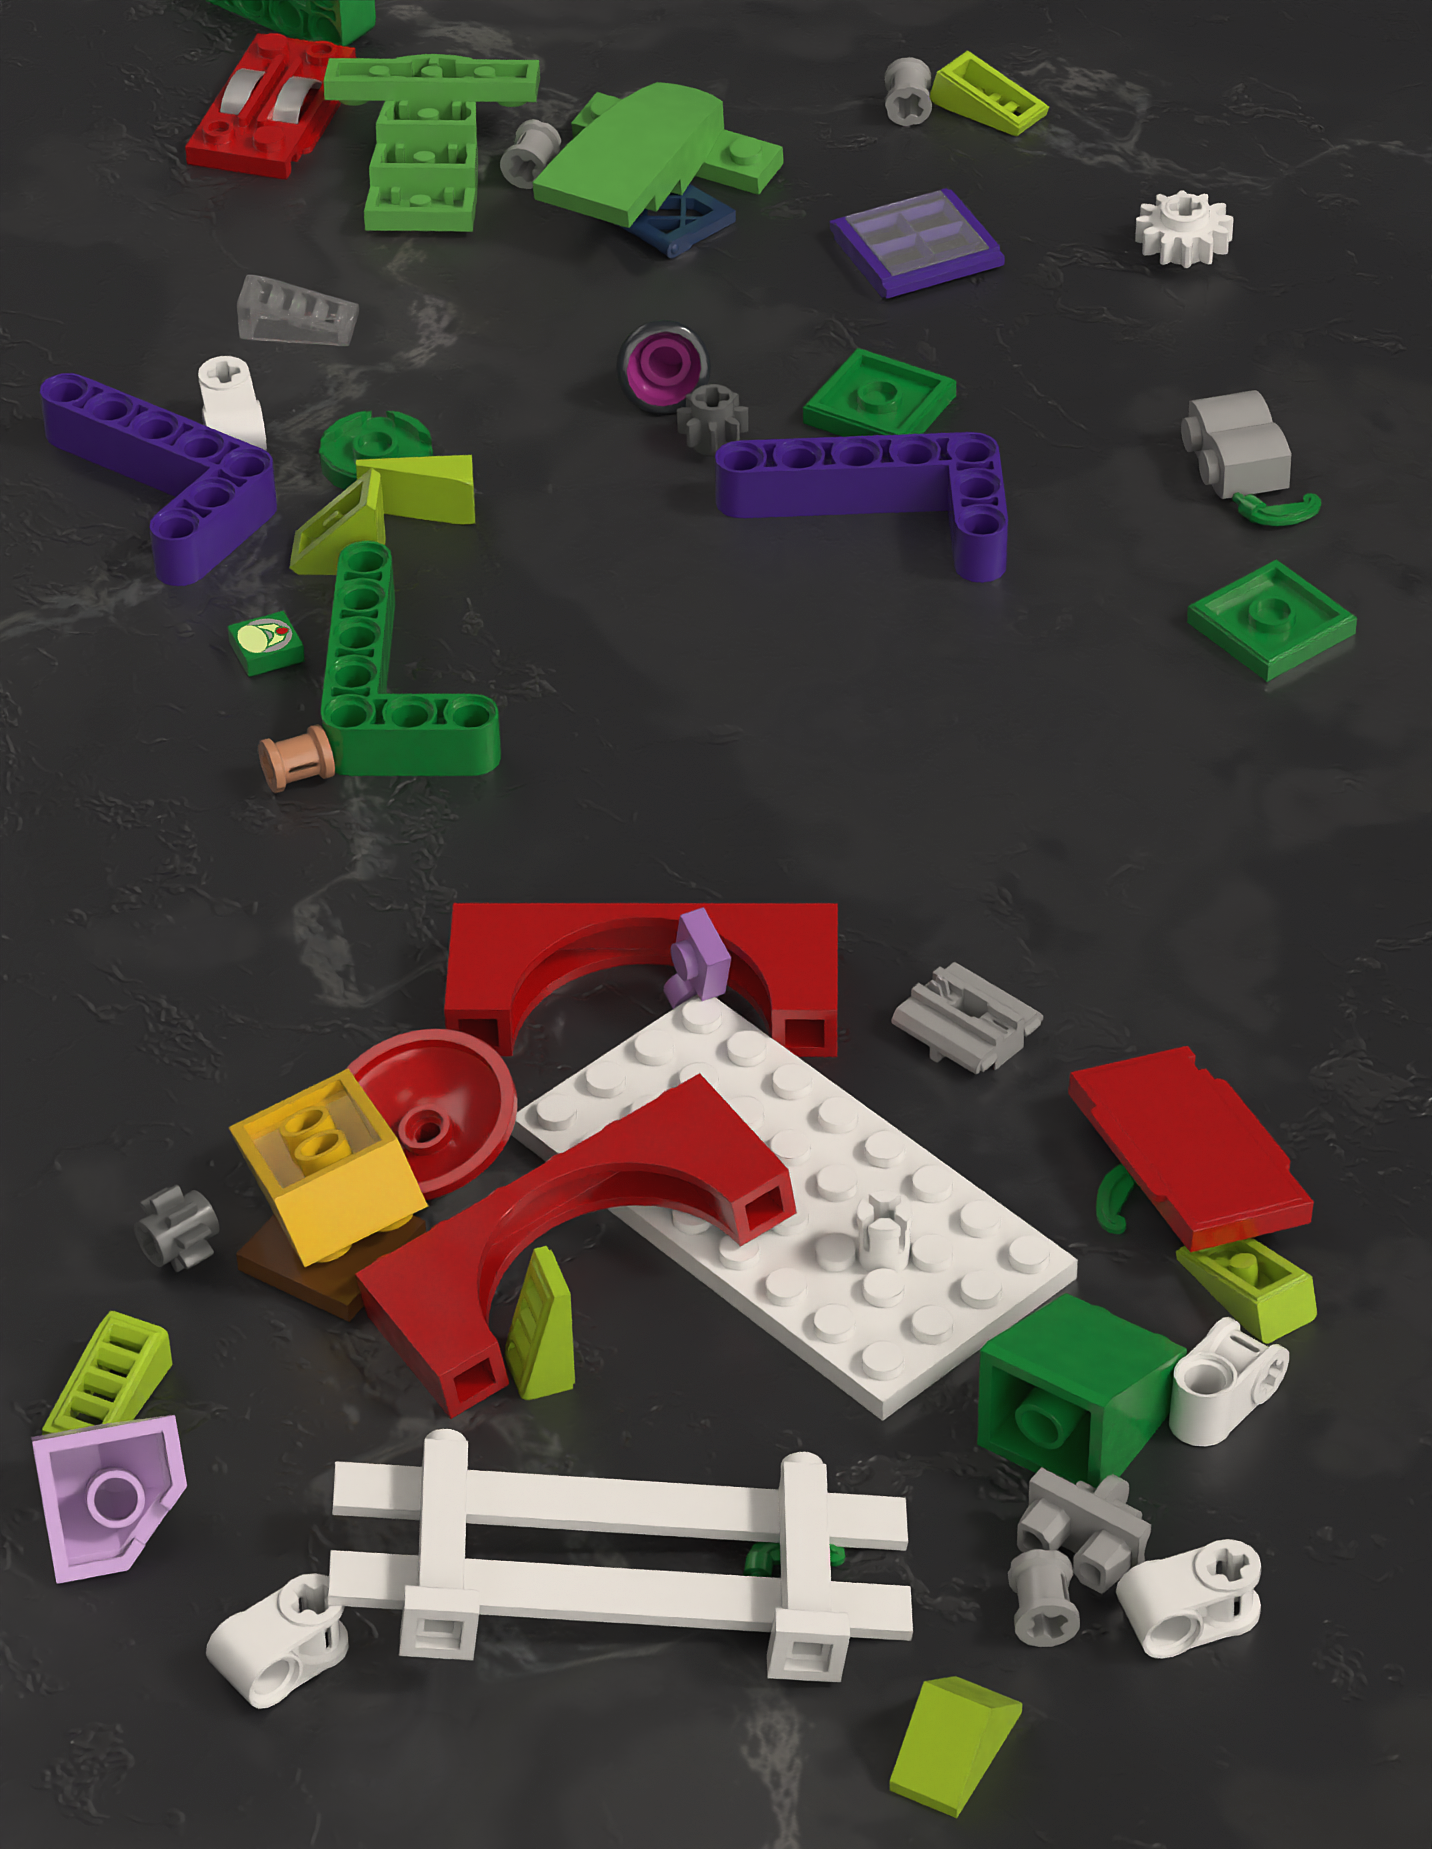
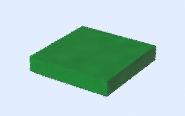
(878, 398)
(1271, 620)

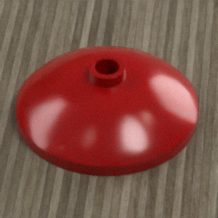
(442, 1089)

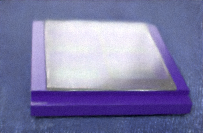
(916, 243)

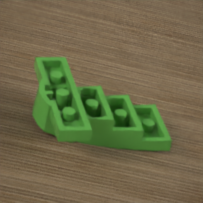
(427, 131)
(646, 146)

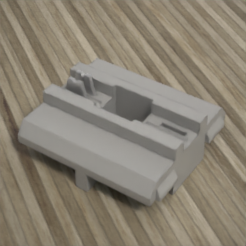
(966, 1019)

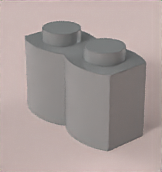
(1237, 444)

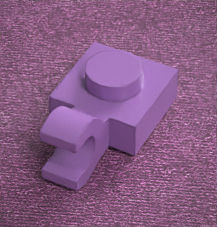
(699, 960)

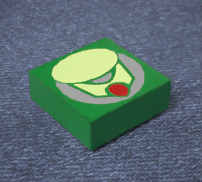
(266, 643)

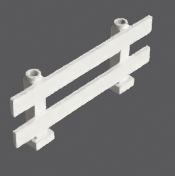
(446, 1592)

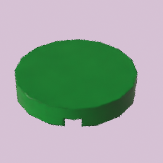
(370, 437)

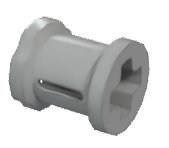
(908, 93)
(533, 148)
(1044, 1609)

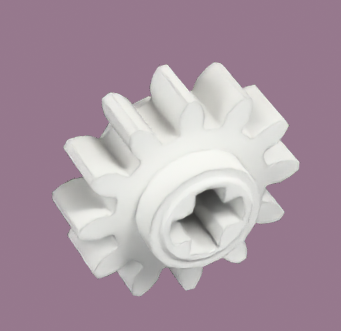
(1184, 229)

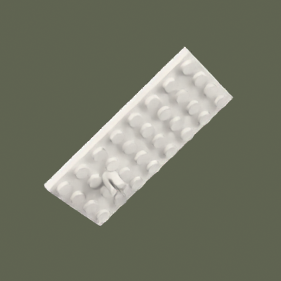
(891, 1252)

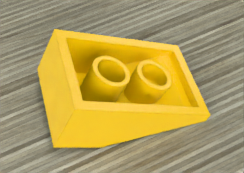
(329, 1168)

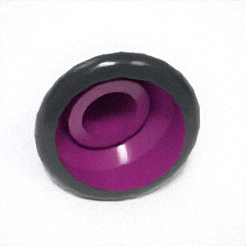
(675, 353)

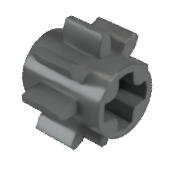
(712, 418)
(176, 1228)

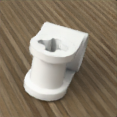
(231, 400)
(1222, 1383)
(1184, 1601)
(275, 1645)

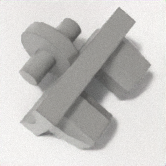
(1088, 1521)

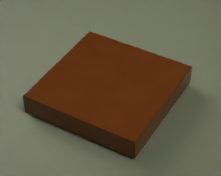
(323, 1284)

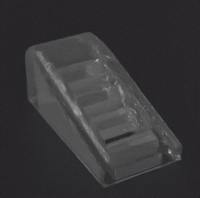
(293, 314)

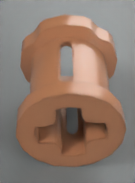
(296, 758)

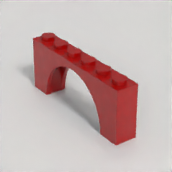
(519, 953)
(671, 1153)

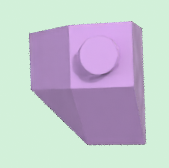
(106, 1492)

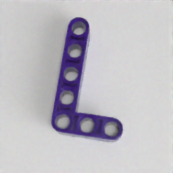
(877, 476)
(218, 482)

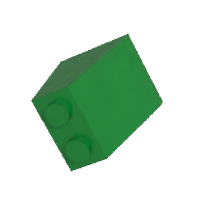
(1074, 1390)

